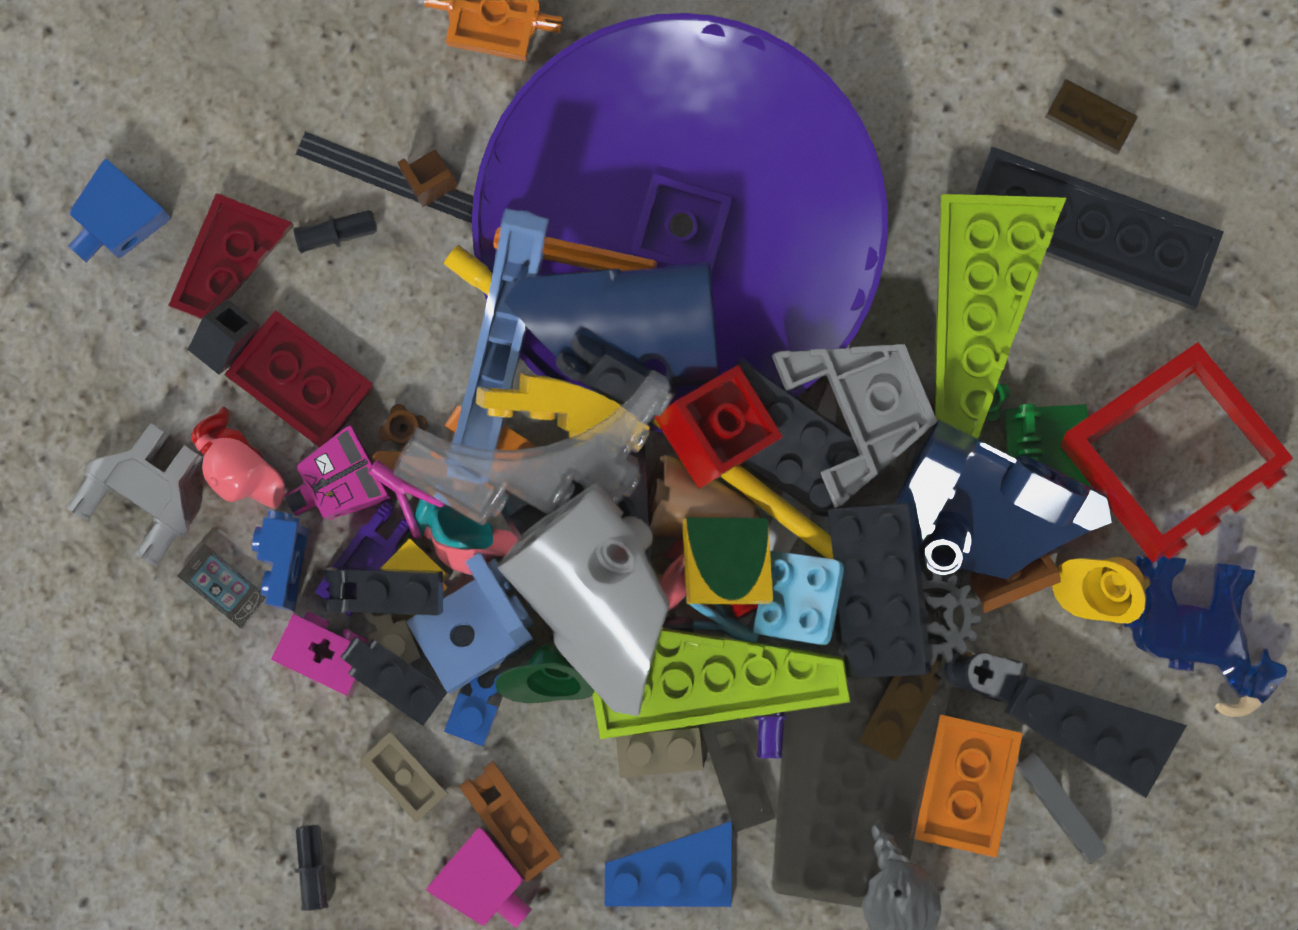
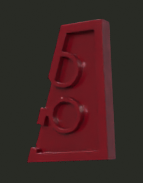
(225, 254)

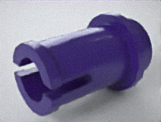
(770, 735)

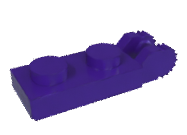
(369, 548)

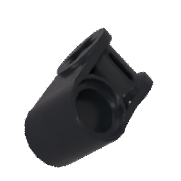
(985, 674)

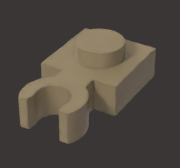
(394, 636)

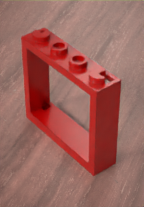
(1192, 361)

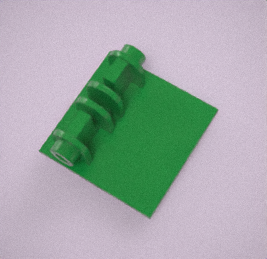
(1039, 433)

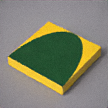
(727, 560)

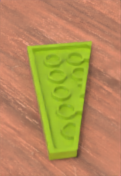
(985, 278)
(723, 679)

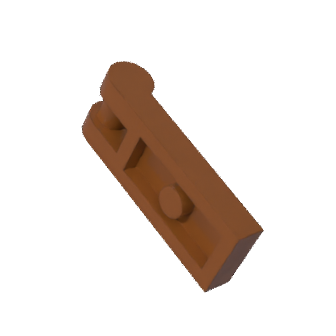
(511, 822)

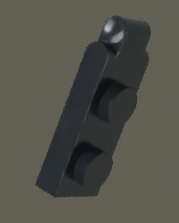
(393, 679)

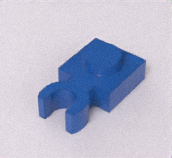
(472, 715)

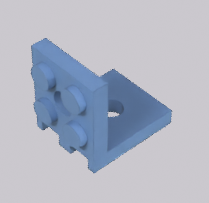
(497, 622)

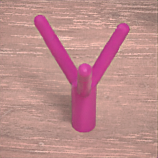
(399, 486)

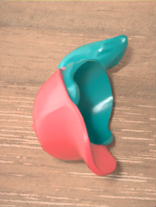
(460, 537)

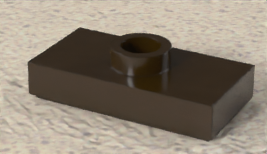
(1091, 116)

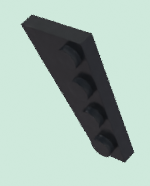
(1106, 735)

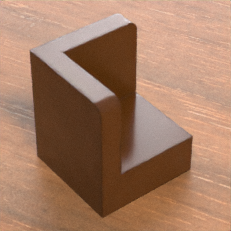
(428, 177)

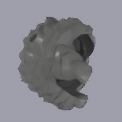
(902, 892)

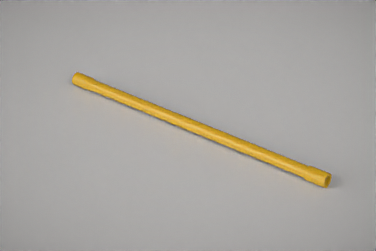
(479, 276)

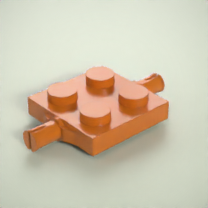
(495, 25)

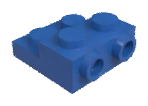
(282, 545)

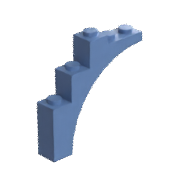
(501, 332)

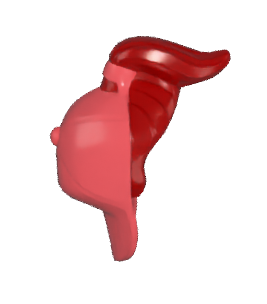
(233, 466)

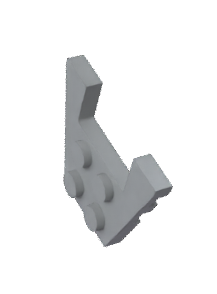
(877, 398)

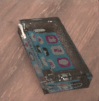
(222, 586)

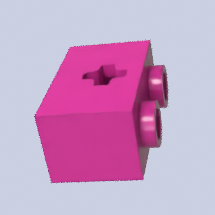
(298, 654)

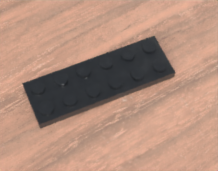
(1112, 231)

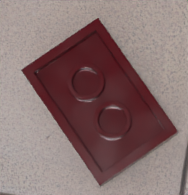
(299, 379)

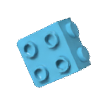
(803, 599)

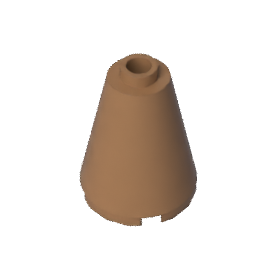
(677, 497)

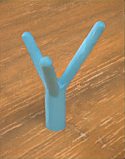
(723, 622)

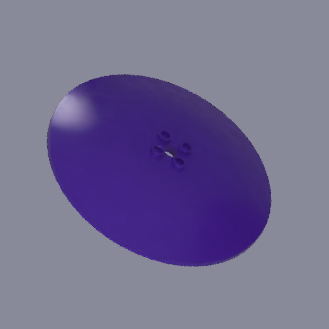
(707, 126)

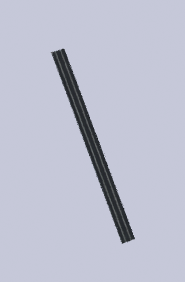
(377, 174)

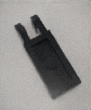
(608, 370)

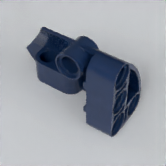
(636, 312)
(992, 505)

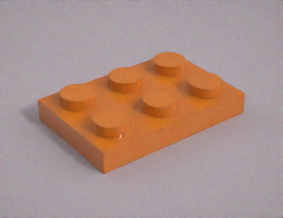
(968, 786)

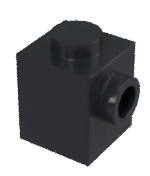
(222, 336)

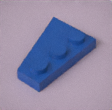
(676, 873)

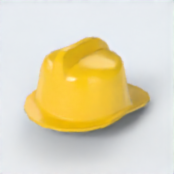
(1102, 589)

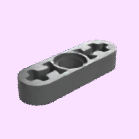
(1061, 808)

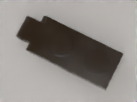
(899, 712)

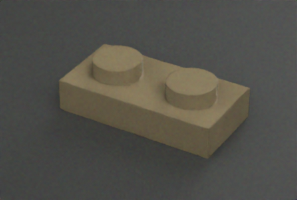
(659, 752)
(404, 777)

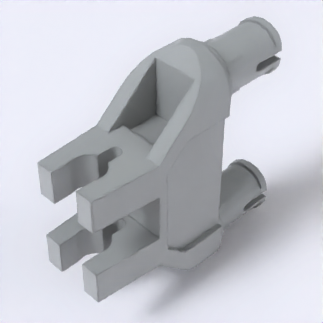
(147, 486)

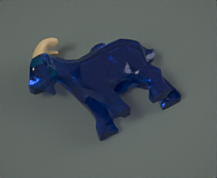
(1205, 635)

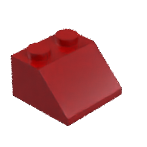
(718, 426)

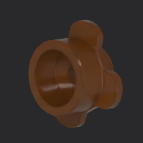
(398, 417)

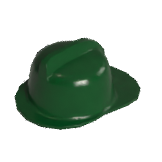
(543, 679)

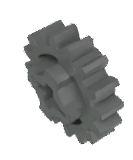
(948, 605)

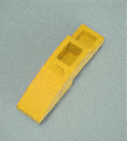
(543, 397)

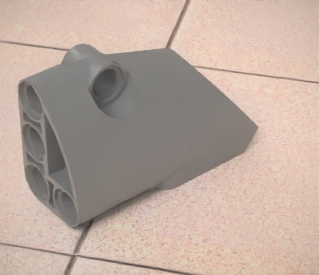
(595, 592)

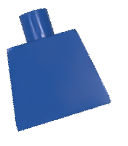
(114, 214)

